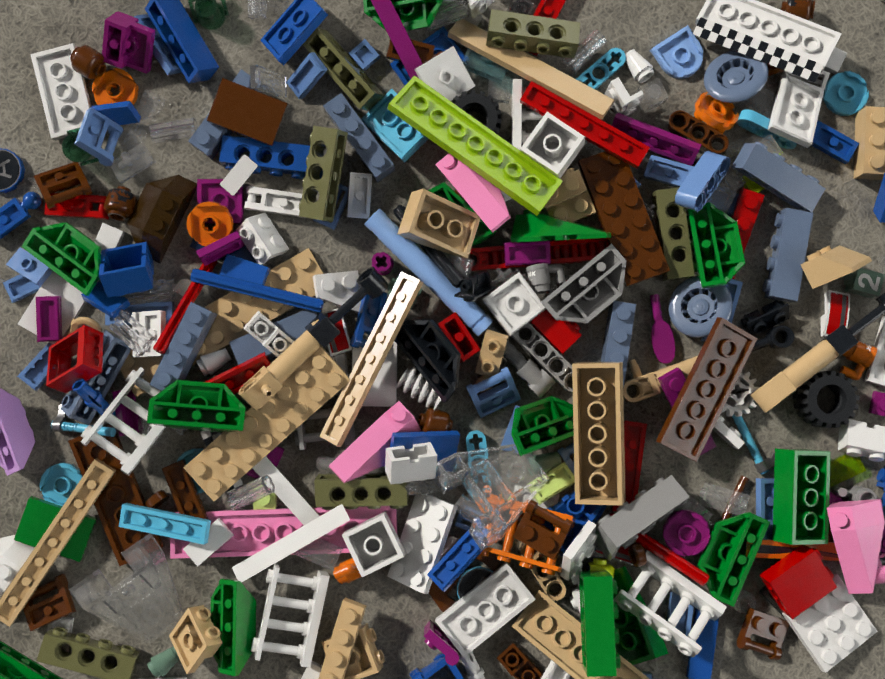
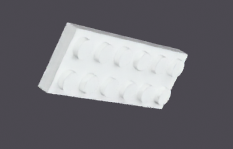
(773, 27)

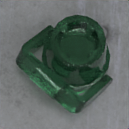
(209, 13)
(75, 153)

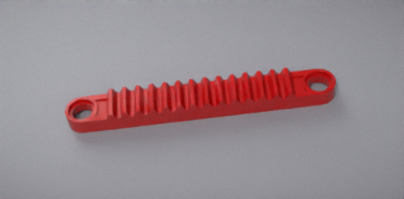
(560, 251)

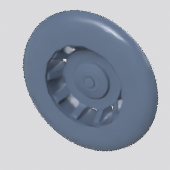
(737, 82)
(699, 307)

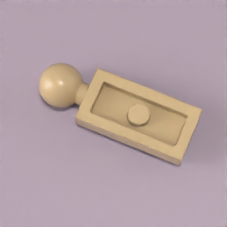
(491, 355)

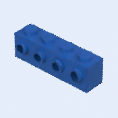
(182, 39)

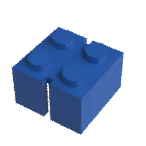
(126, 269)

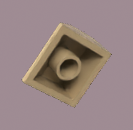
(832, 264)

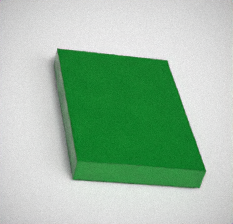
(37, 519)

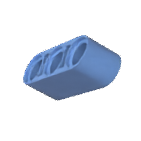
(702, 181)

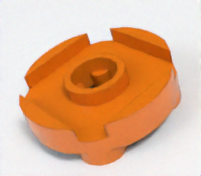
(111, 79)
(715, 113)
(201, 214)

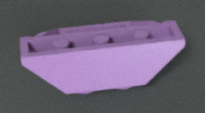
(15, 434)

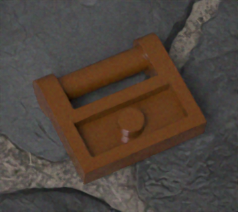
(61, 179)
(539, 536)
(50, 608)
(766, 626)

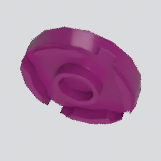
(686, 532)

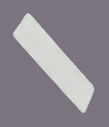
(238, 175)

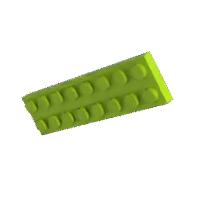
(475, 145)

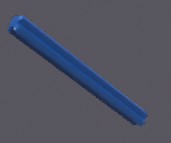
(257, 290)

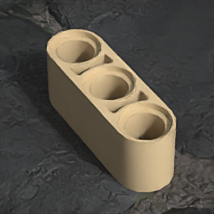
(546, 580)

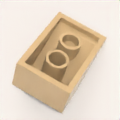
(439, 223)

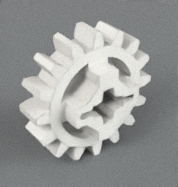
(735, 401)

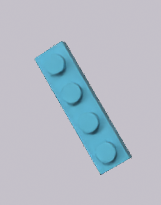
(164, 523)

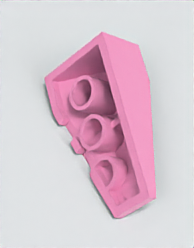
(478, 192)
(370, 447)
(857, 537)

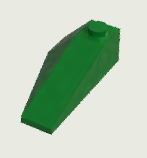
(545, 227)
(636, 641)

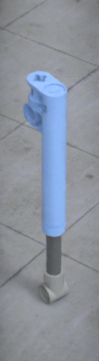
(468, 312)

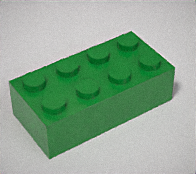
(801, 496)
(597, 623)

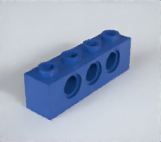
(233, 147)

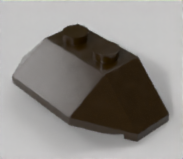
(160, 213)

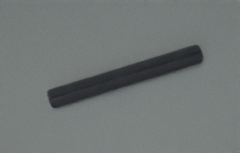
(436, 256)

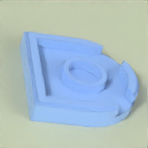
(679, 54)

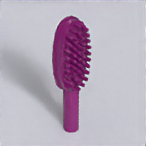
(661, 334)

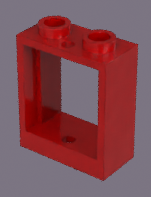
(89, 349)

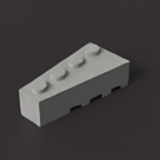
(639, 515)

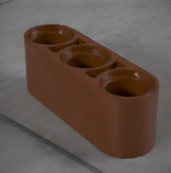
(693, 124)

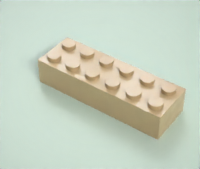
(598, 433)

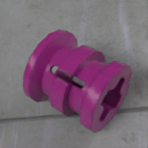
(389, 261)

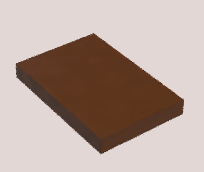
(247, 112)

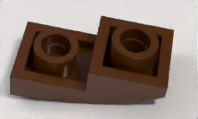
(518, 663)

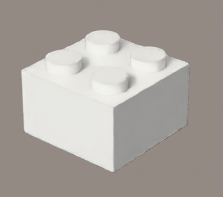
(553, 144)
(373, 544)

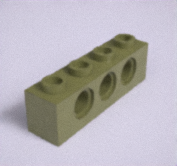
(533, 34)
(344, 69)
(331, 165)
(664, 223)
(372, 482)
(54, 654)

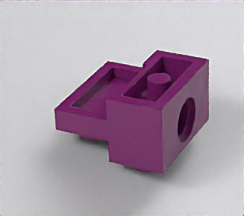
(127, 42)

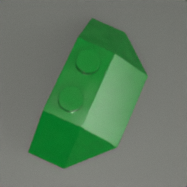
(412, 13)
(716, 245)
(67, 254)
(197, 407)
(542, 424)
(726, 557)
(235, 616)
(18, 666)

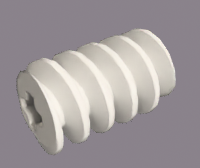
(419, 387)

